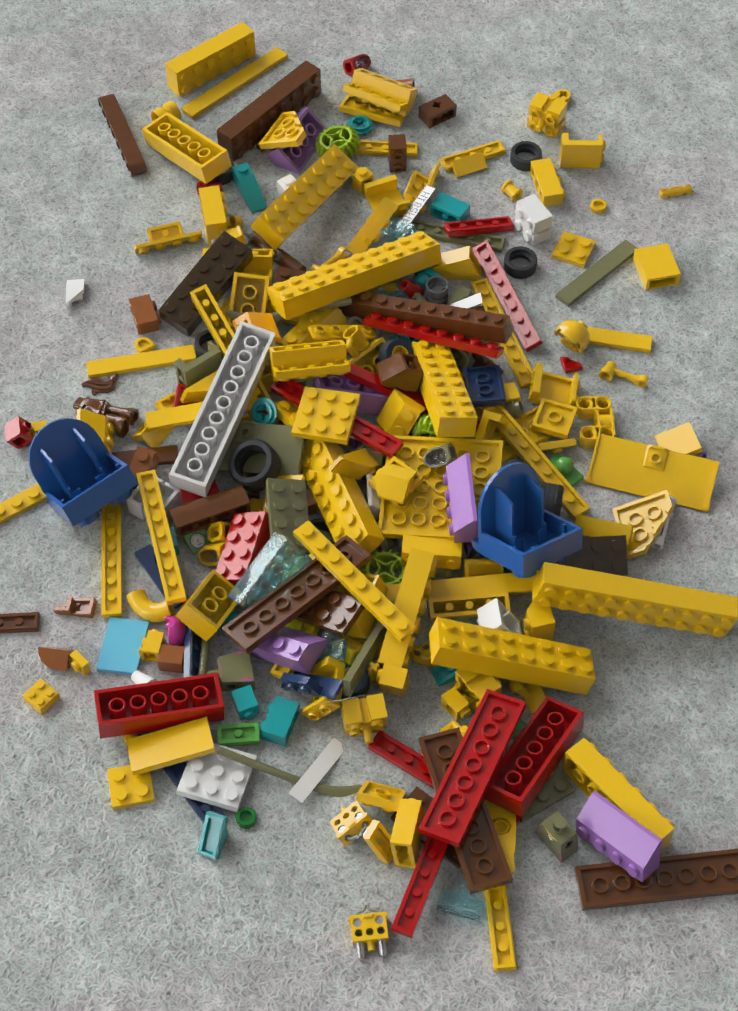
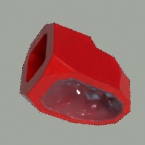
(356, 62)

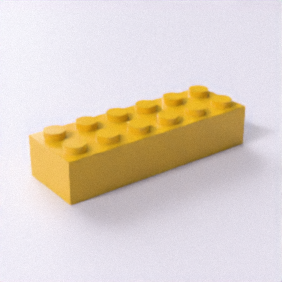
(210, 59)
(187, 147)
(412, 603)
(596, 773)

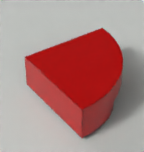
(570, 365)

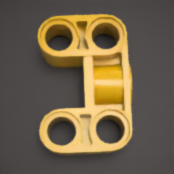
(600, 410)

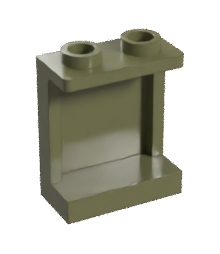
(199, 368)

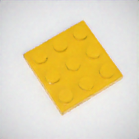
(326, 415)

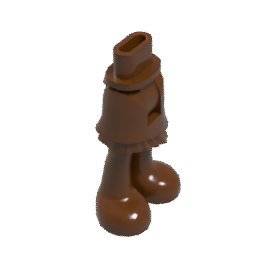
(124, 416)

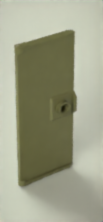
(278, 437)

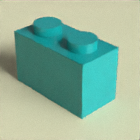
(449, 208)
(280, 721)

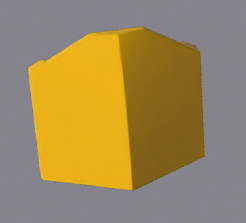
(394, 483)

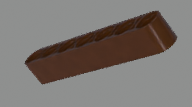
(123, 134)

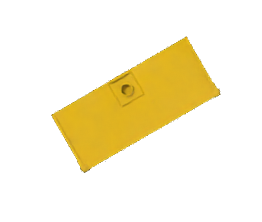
(652, 469)

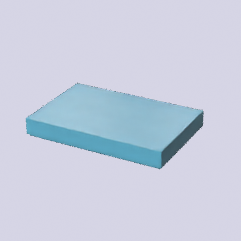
(121, 646)

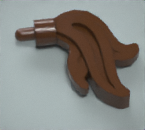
(100, 386)

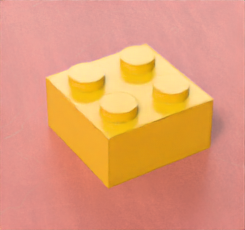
(41, 696)

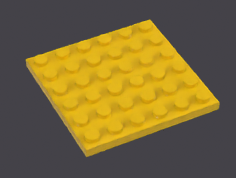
(426, 508)

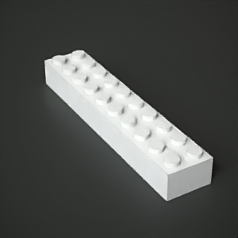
(222, 409)

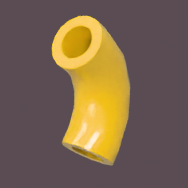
(147, 609)

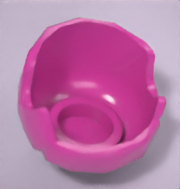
(176, 630)

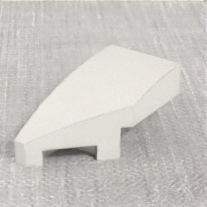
(74, 291)

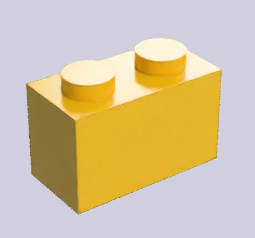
(393, 679)

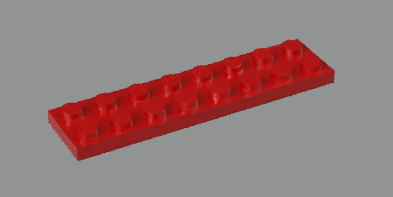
(472, 768)

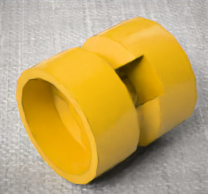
(169, 107)

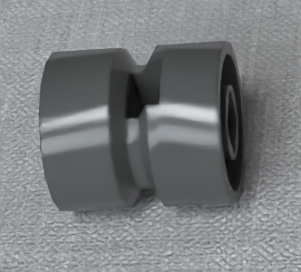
(437, 290)

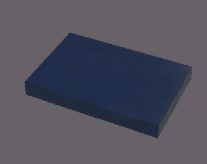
(484, 386)

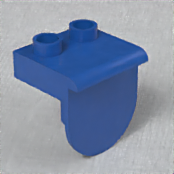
(77, 471)
(517, 527)

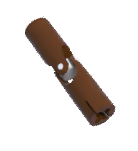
(286, 259)

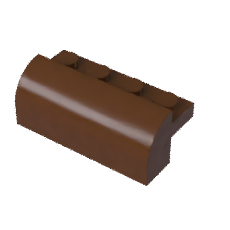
(209, 510)

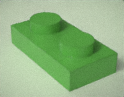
(238, 734)

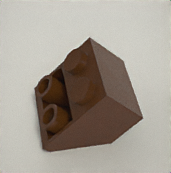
(400, 372)

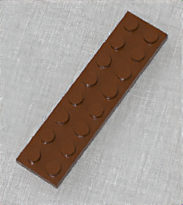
(290, 599)
(480, 850)
(675, 879)

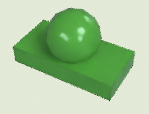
(566, 468)

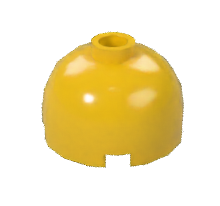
(573, 335)

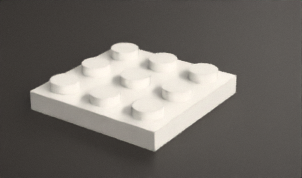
(216, 779)

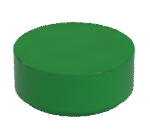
(246, 817)

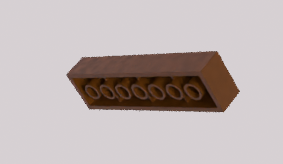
(257, 118)

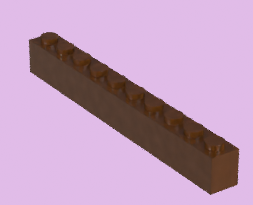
(453, 319)

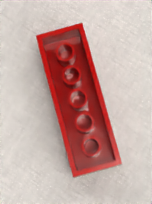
(158, 705)
(534, 755)

